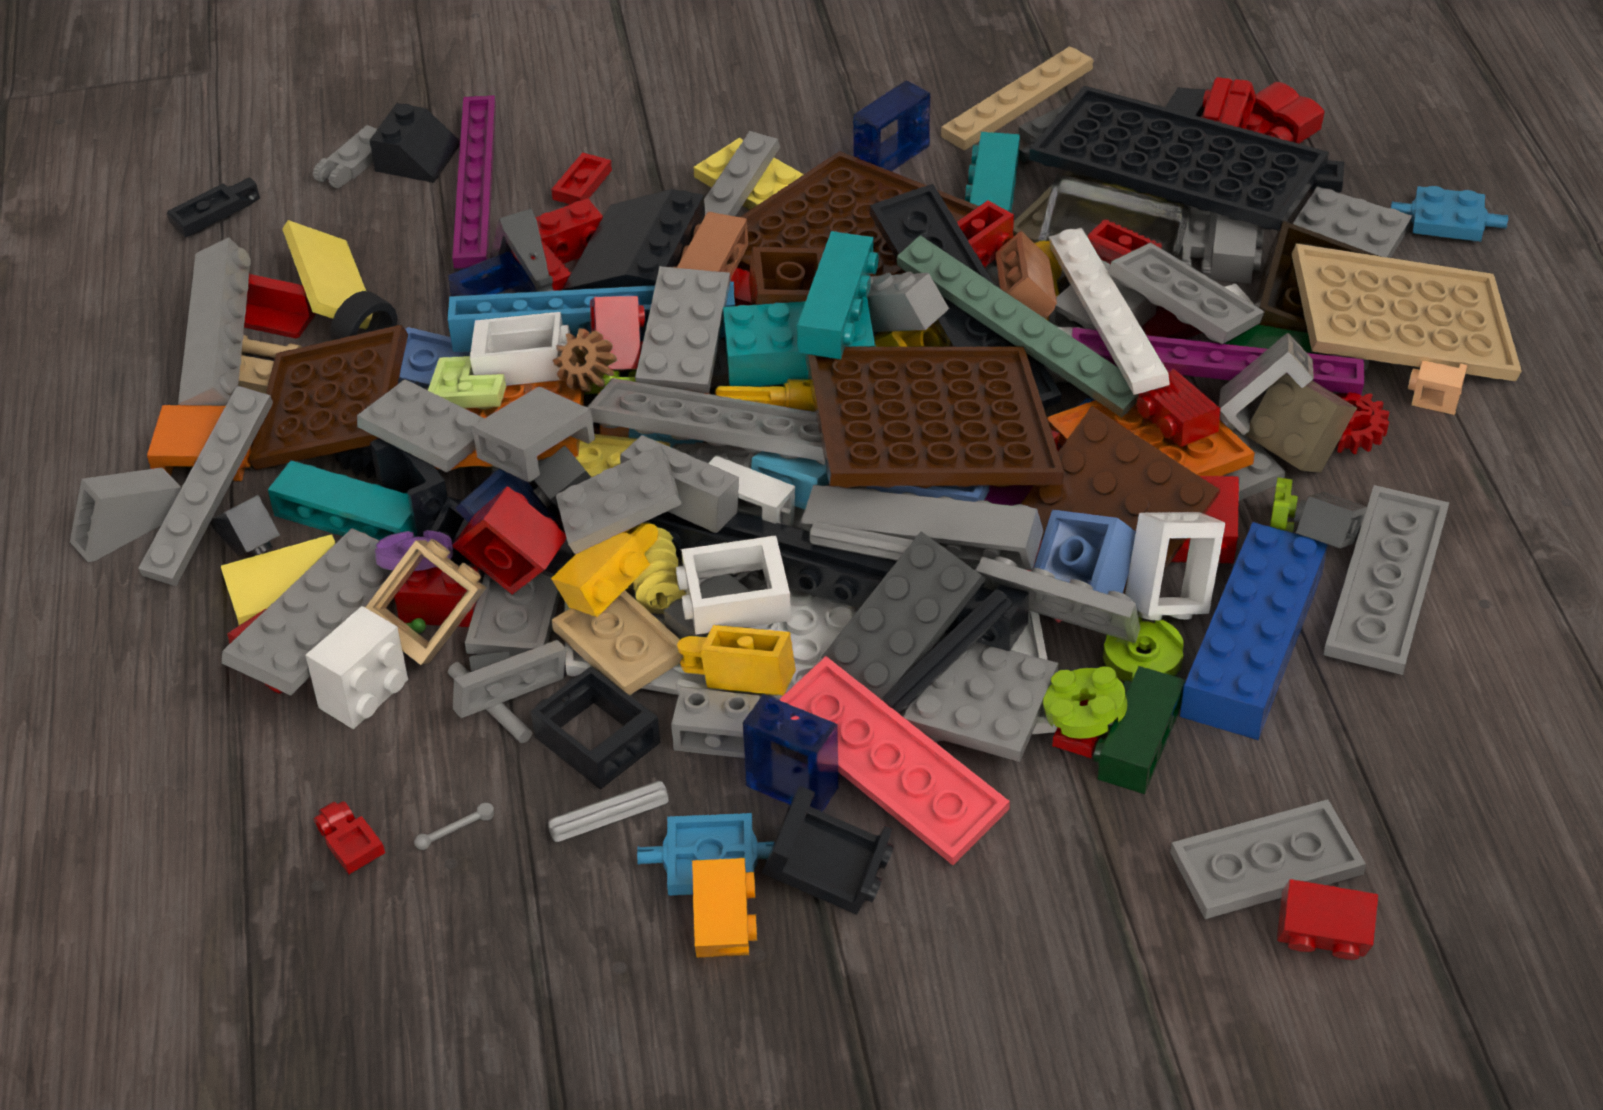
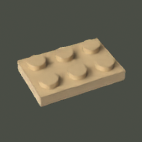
(621, 642)

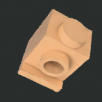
(1437, 386)

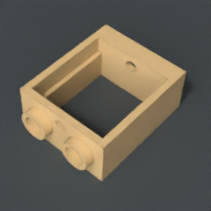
(411, 641)

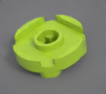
(1165, 653)
(1097, 685)

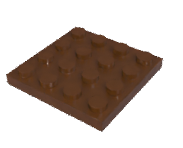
(322, 392)
(1119, 477)

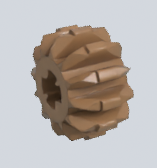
(572, 362)

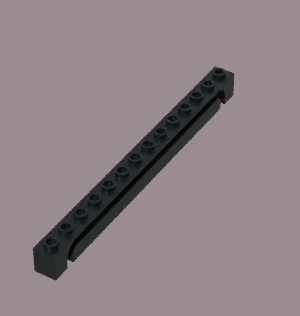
(833, 572)

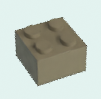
(1300, 423)

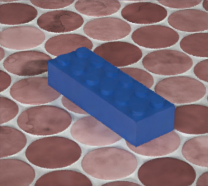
(1253, 631)

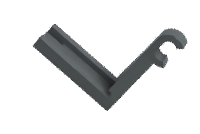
(522, 236)

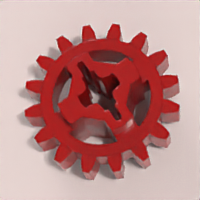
(1367, 424)

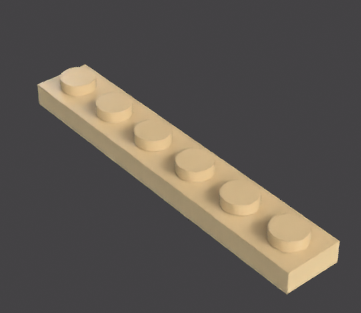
(1017, 97)

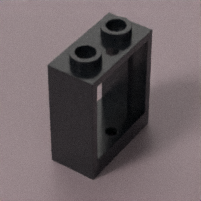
(614, 754)

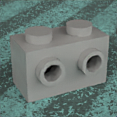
(711, 721)

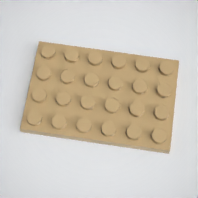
(1404, 312)

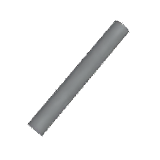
(499, 711)

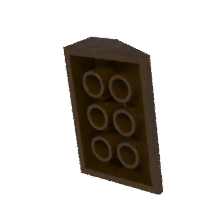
(1278, 287)

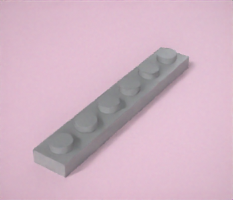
(205, 486)

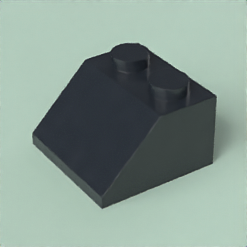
(412, 144)

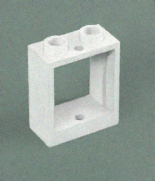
(518, 347)
(773, 495)
(1150, 556)
(738, 609)

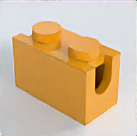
(721, 907)

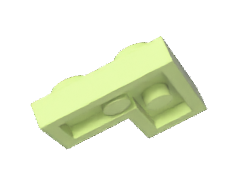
(456, 383)

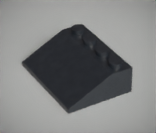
(637, 240)

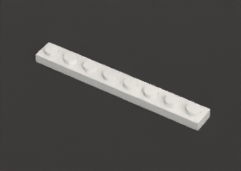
(1109, 312)

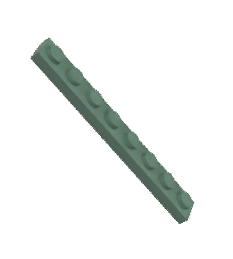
(1020, 325)

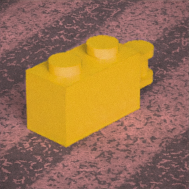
(605, 570)
(741, 659)

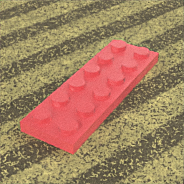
(899, 763)

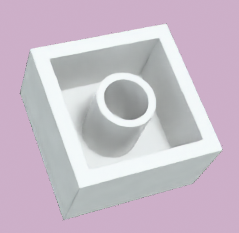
(357, 667)

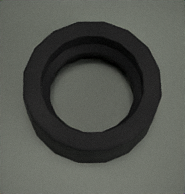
(357, 309)

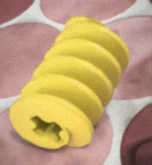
(658, 583)

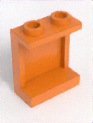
(182, 435)

